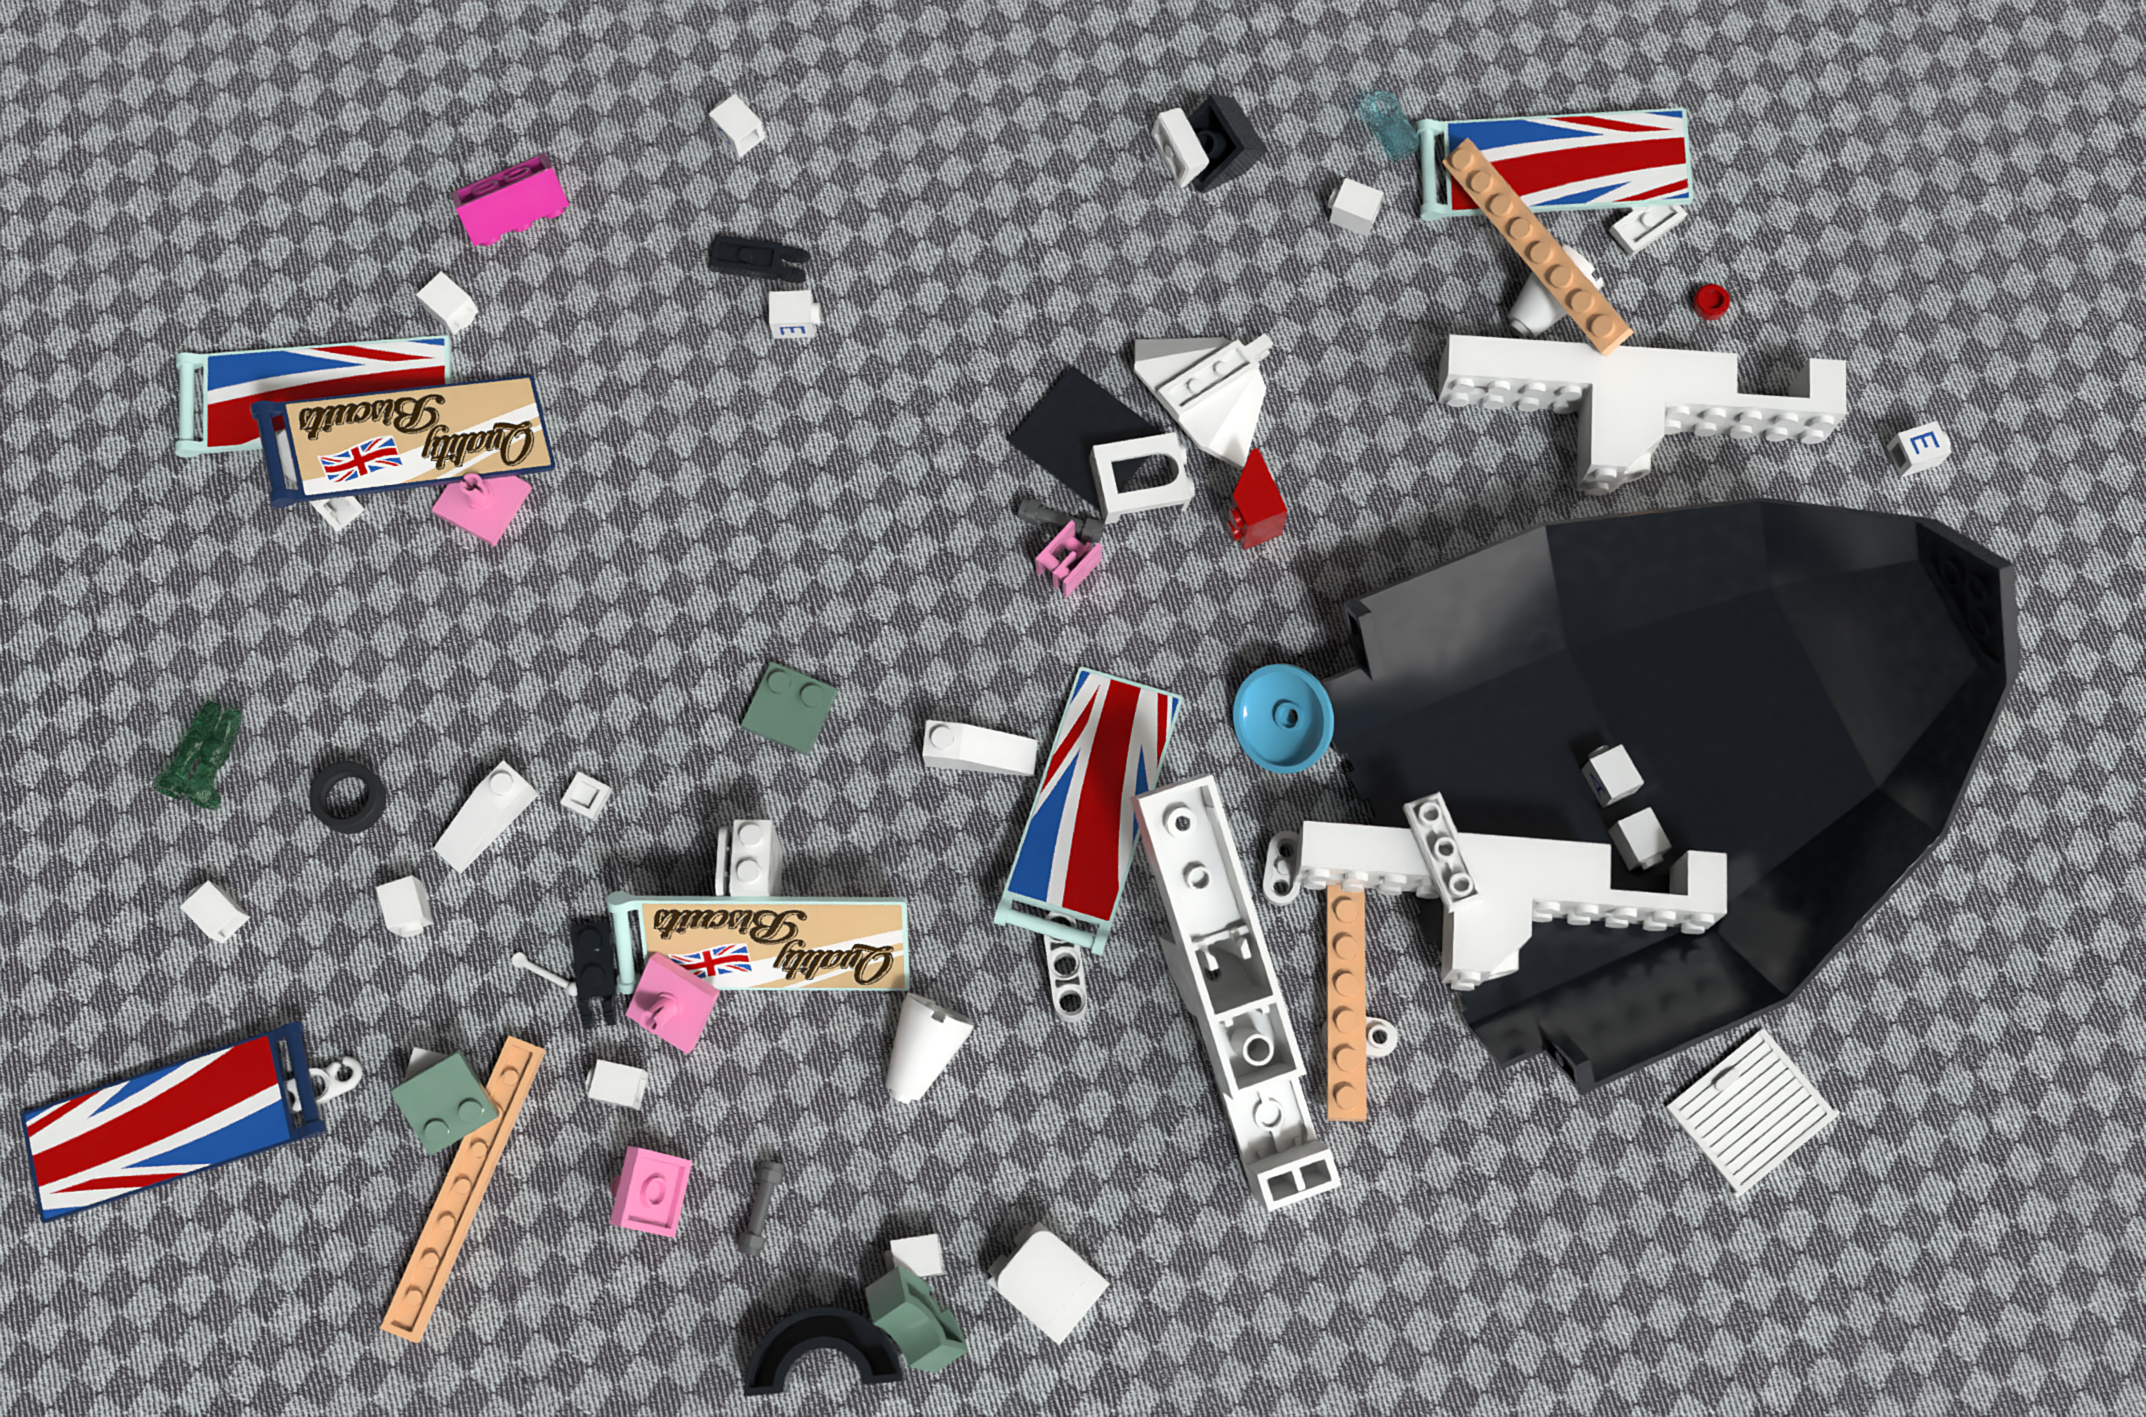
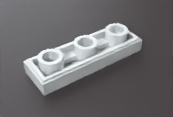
(1450, 873)

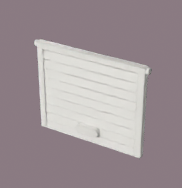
(1751, 1112)

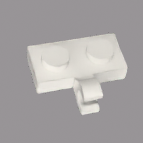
(1645, 225)

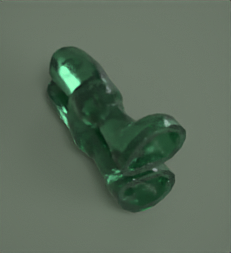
(205, 744)

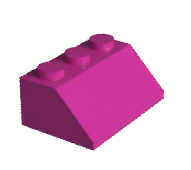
(510, 200)

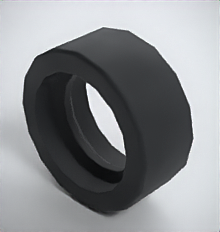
(328, 779)

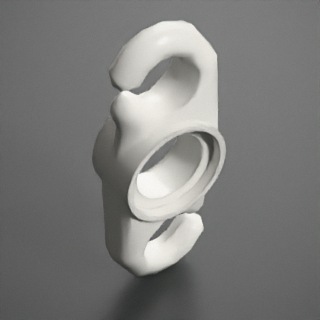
(334, 1086)

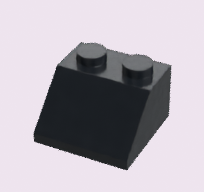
(1227, 141)

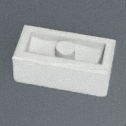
(1179, 146)

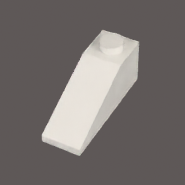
(978, 749)
(485, 816)

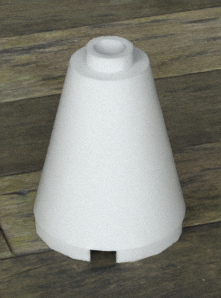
(1537, 307)
(923, 1046)

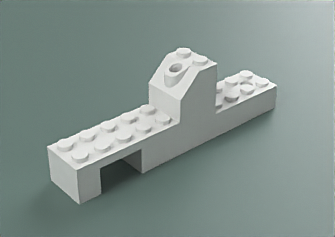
(1636, 397)
(1520, 883)
(1243, 1007)

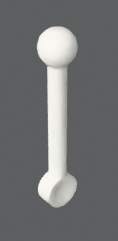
(520, 960)

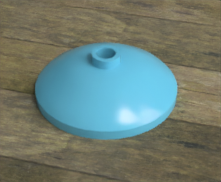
(1266, 721)

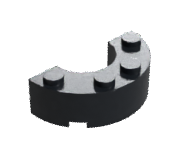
(814, 1330)

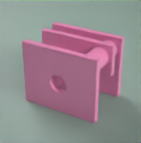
(1076, 564)

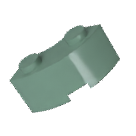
(915, 1321)

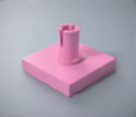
(481, 505)
(672, 1002)
(650, 1191)

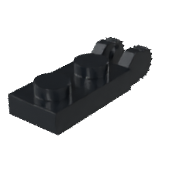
(757, 259)
(595, 970)

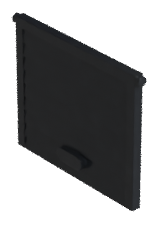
(1072, 422)

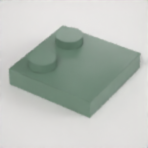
(789, 708)
(444, 1102)

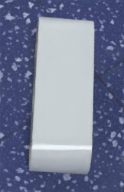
(1065, 984)

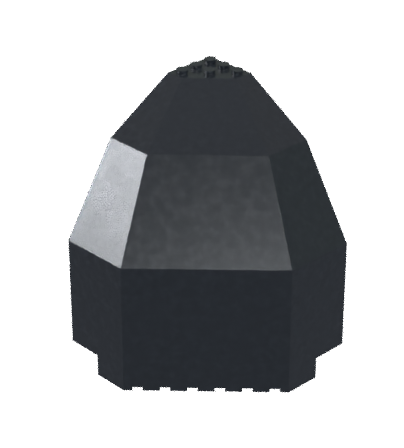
(1782, 687)

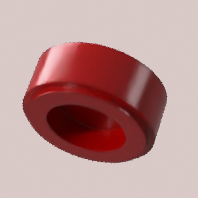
(1711, 302)

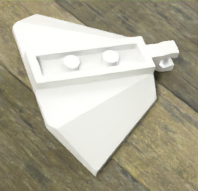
(1207, 388)

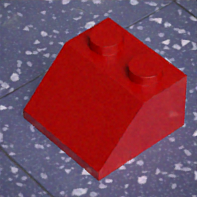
(1256, 505)

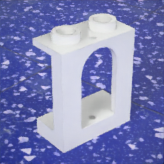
(1115, 504)

